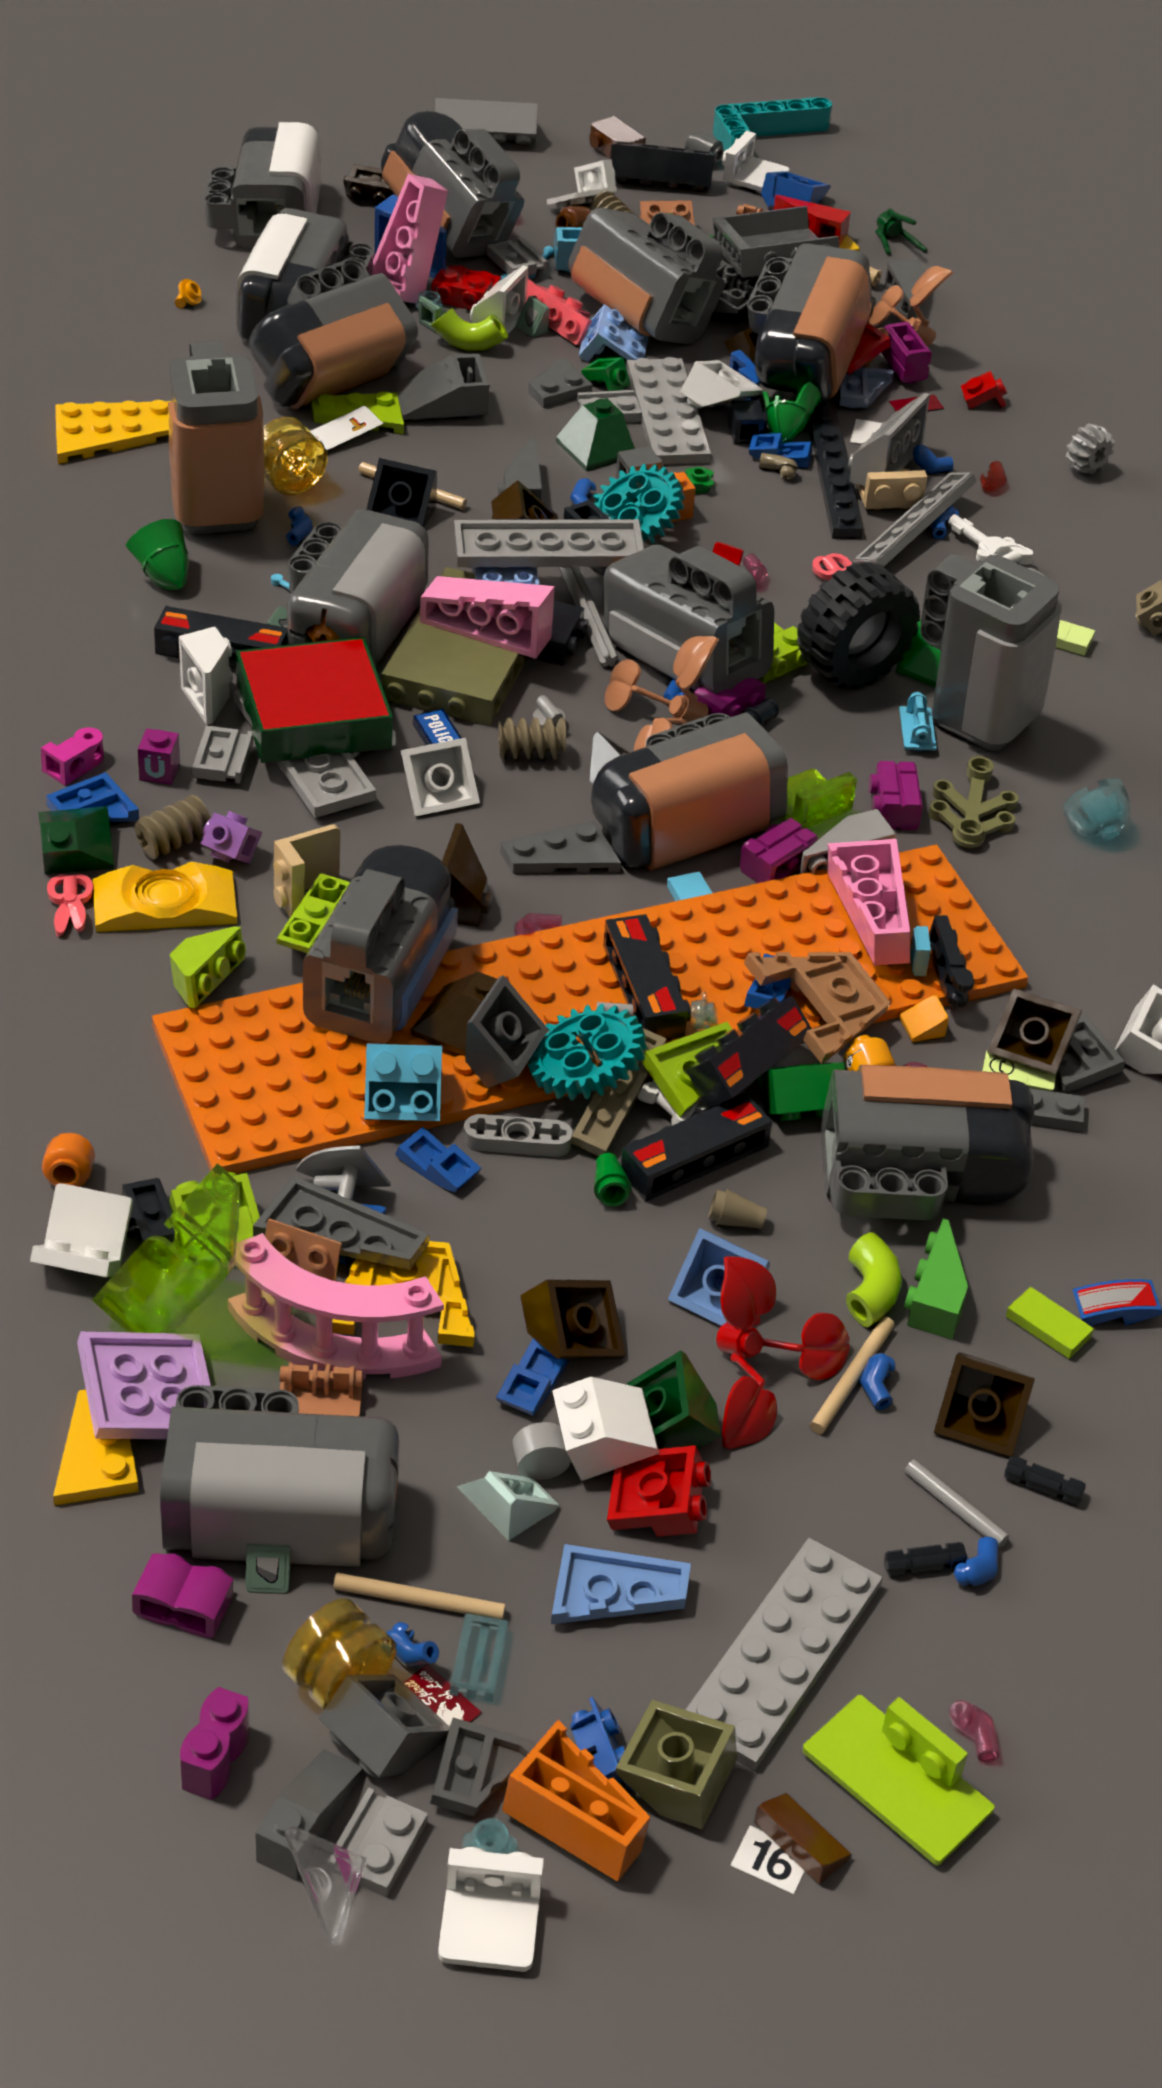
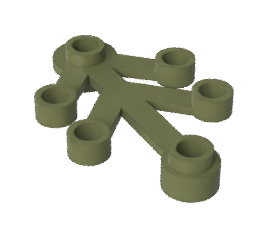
(970, 831)

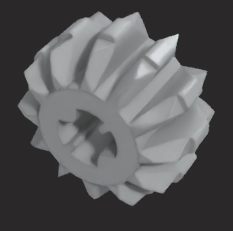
(1090, 448)

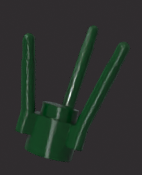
(890, 225)

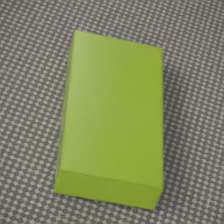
(1049, 1322)

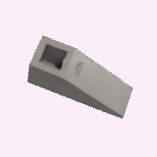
(853, 828)

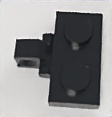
(148, 1210)

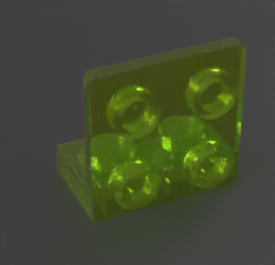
(815, 799)

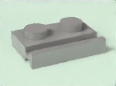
(511, 256)
(621, 399)
(222, 754)
(384, 1834)

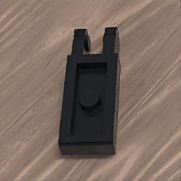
(949, 963)

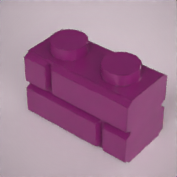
(907, 353)
(897, 794)
(776, 852)

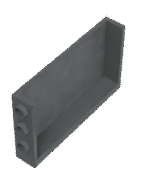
(759, 236)

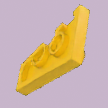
(91, 1465)

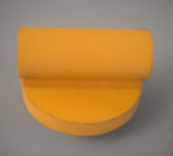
(189, 293)

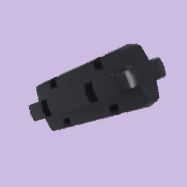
(1045, 1480)
(924, 1558)

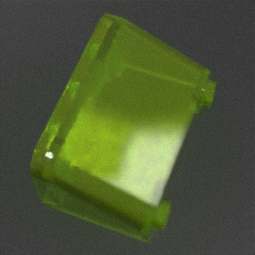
(169, 1279)

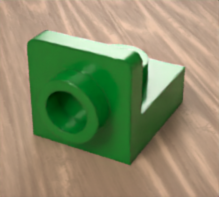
(610, 371)

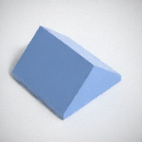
(702, 1275)

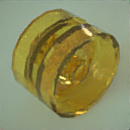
(292, 456)
(334, 1645)

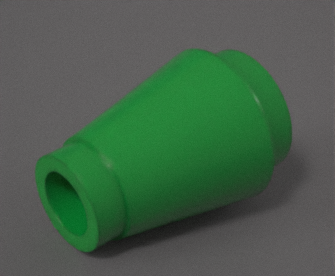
(611, 1181)

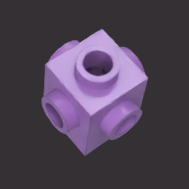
(230, 837)

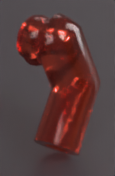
(995, 478)

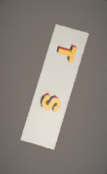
(346, 427)

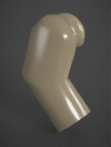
(776, 462)

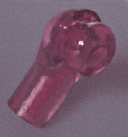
(755, 567)
(536, 922)
(978, 1726)

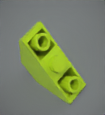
(312, 913)
(205, 962)

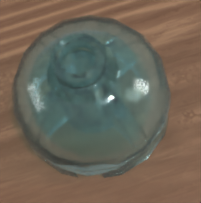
(1099, 811)

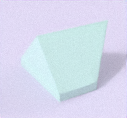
(509, 1501)

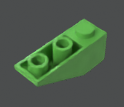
(942, 1286)

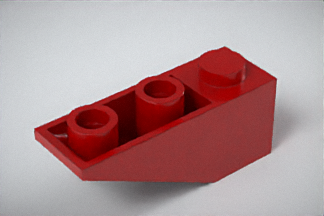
(822, 220)

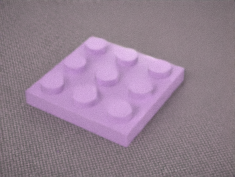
(137, 1379)

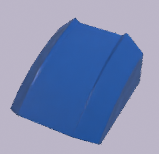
(792, 186)

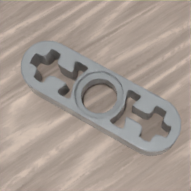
(530, 1126)

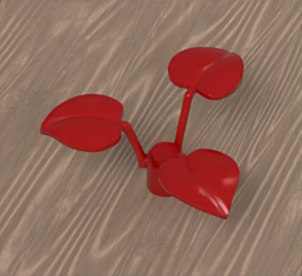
(745, 1295)

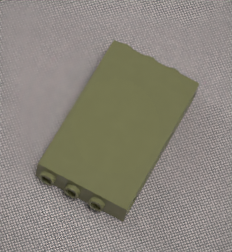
(450, 671)

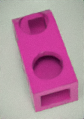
(73, 756)

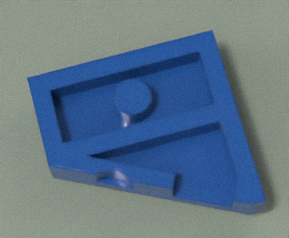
(95, 792)

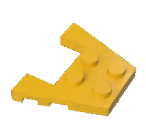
(440, 1270)

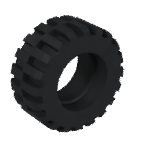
(858, 625)

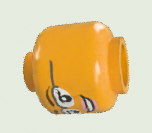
(867, 1052)

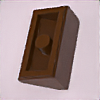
(801, 1837)

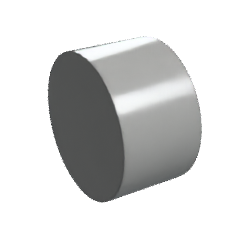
(540, 1451)

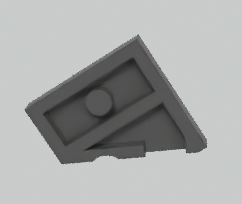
(558, 384)
(1088, 1058)
(475, 1765)

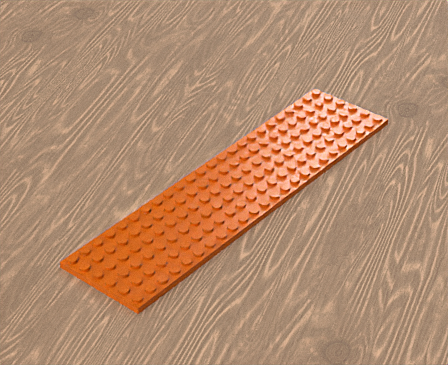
(277, 1087)

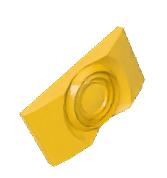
(164, 898)

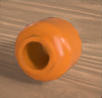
(68, 1160)

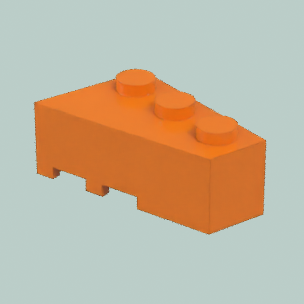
(575, 1805)

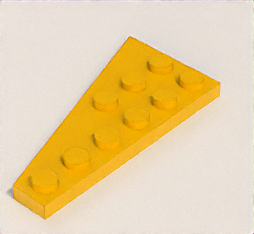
(108, 426)

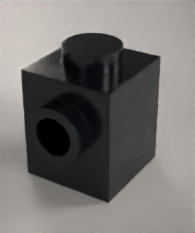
(745, 420)

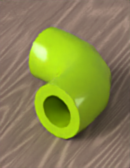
(469, 335)
(880, 1280)

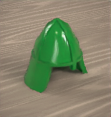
(791, 416)
(162, 553)

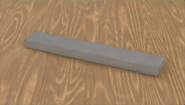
(916, 519)

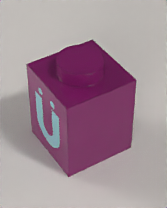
(158, 756)

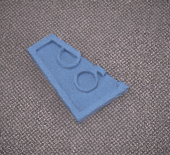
(616, 1584)

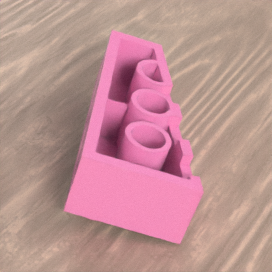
(411, 237)
(492, 612)
(873, 894)

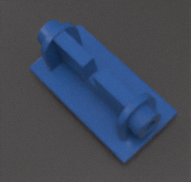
(598, 1731)

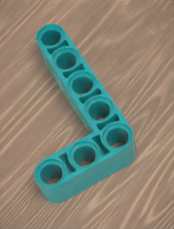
(771, 118)

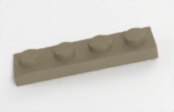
(608, 1111)

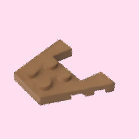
(834, 986)

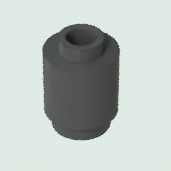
(703, 142)

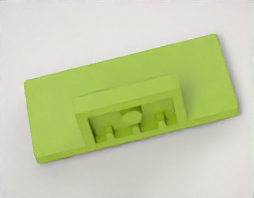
(902, 1774)

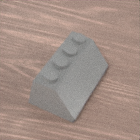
(500, 119)
(893, 443)

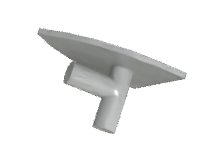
(342, 1170)

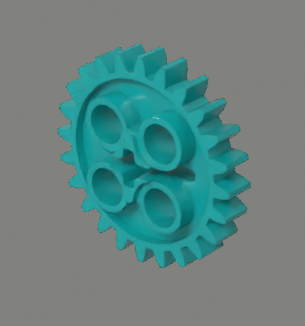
(643, 495)
(607, 1036)

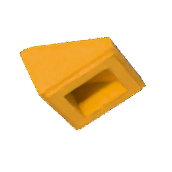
(925, 1020)

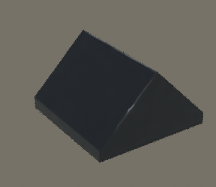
(403, 491)

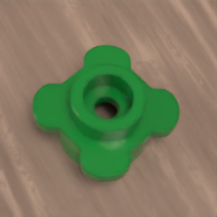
(700, 478)

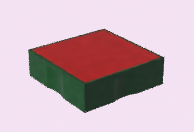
(313, 699)

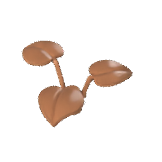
(922, 289)
(685, 708)

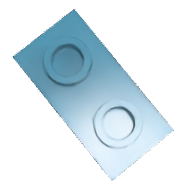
(917, 724)

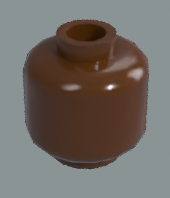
(572, 216)

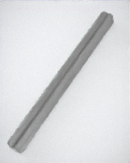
(596, 628)

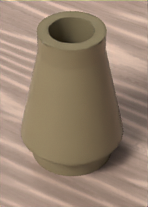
(734, 1210)

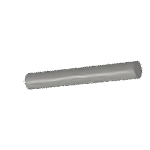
(956, 1502)

